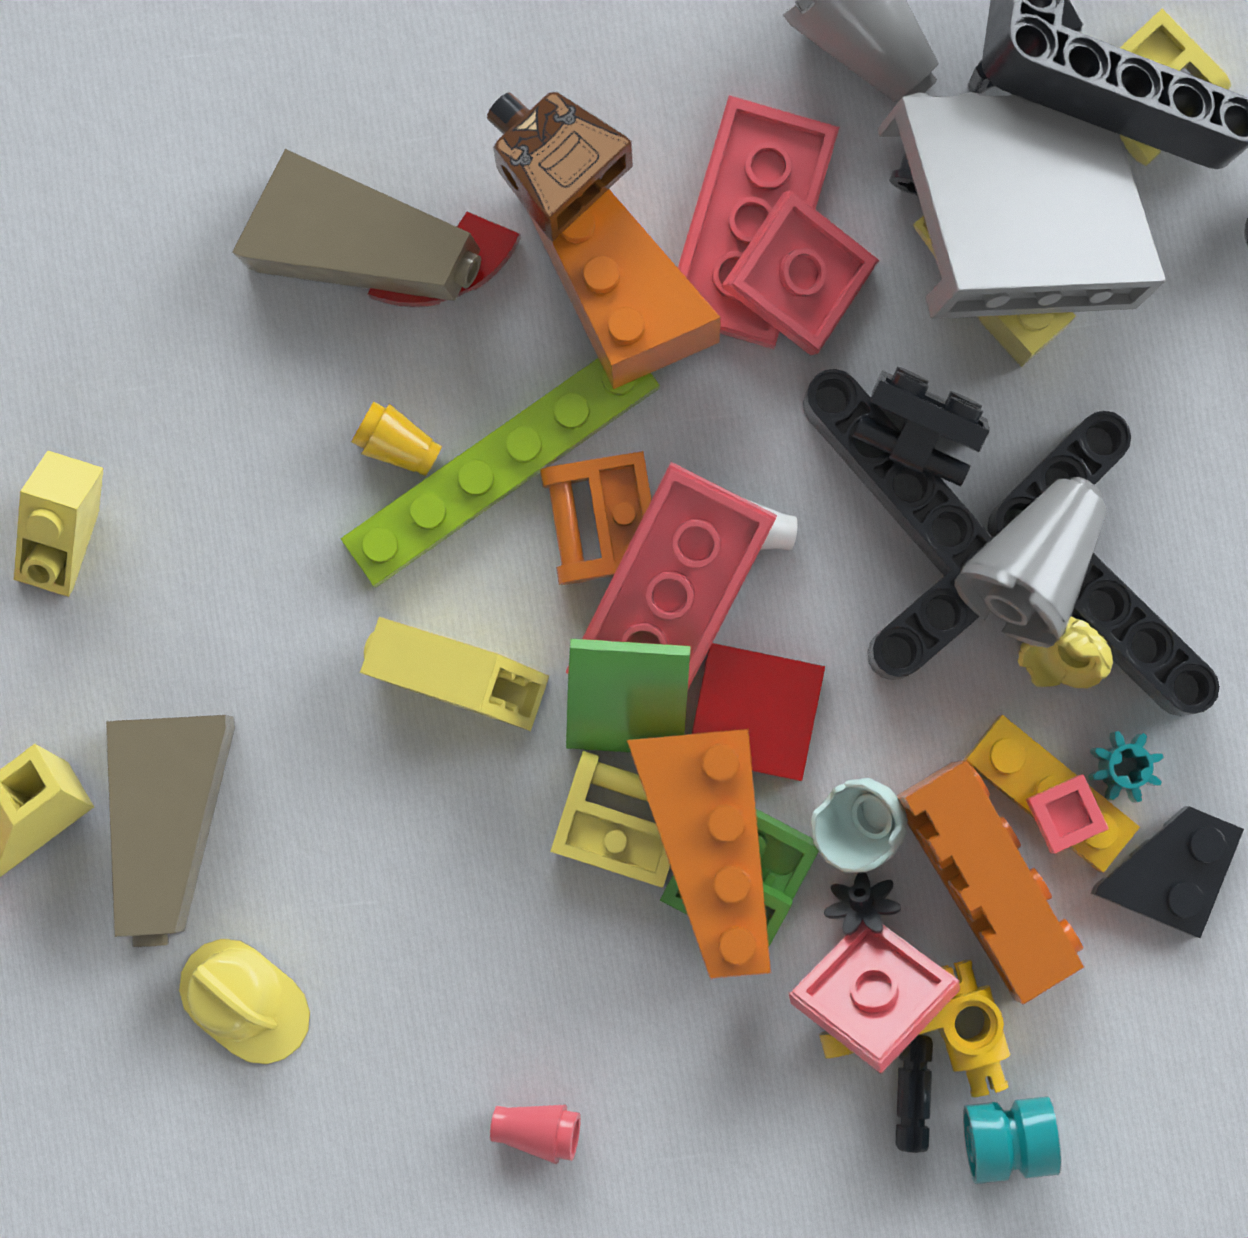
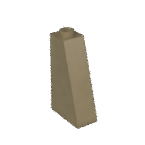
(349, 234)
(161, 813)

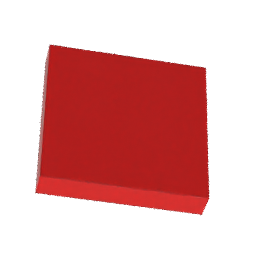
(768, 697)

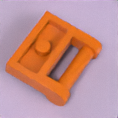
(619, 502)

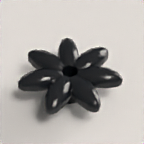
(862, 903)

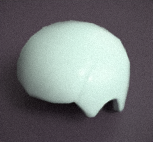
(859, 825)

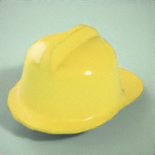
(244, 1001)

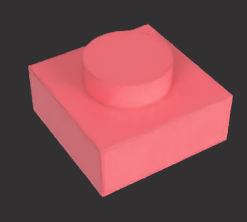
(1067, 814)

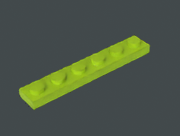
(491, 470)

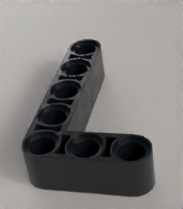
(1109, 86)
(914, 518)
(1130, 612)

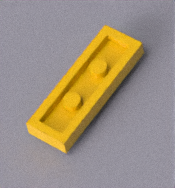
(1025, 768)

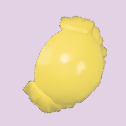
(1076, 659)

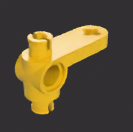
(975, 1055)

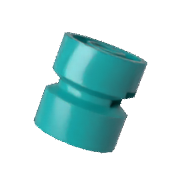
(1012, 1140)

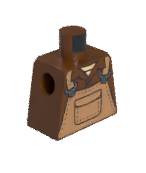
(556, 157)

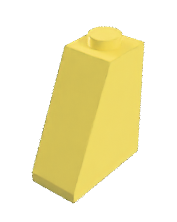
(454, 673)

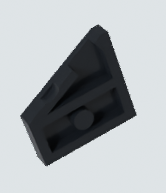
(1176, 871)

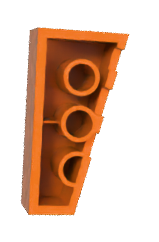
(629, 293)
(709, 830)
(990, 881)

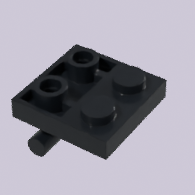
(925, 421)

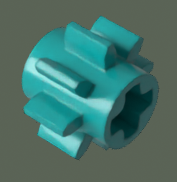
(1138, 777)

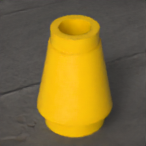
(395, 440)

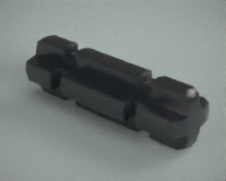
(914, 1096)

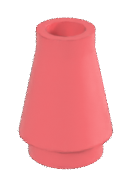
(539, 1130)

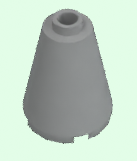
(872, 39)
(1037, 563)

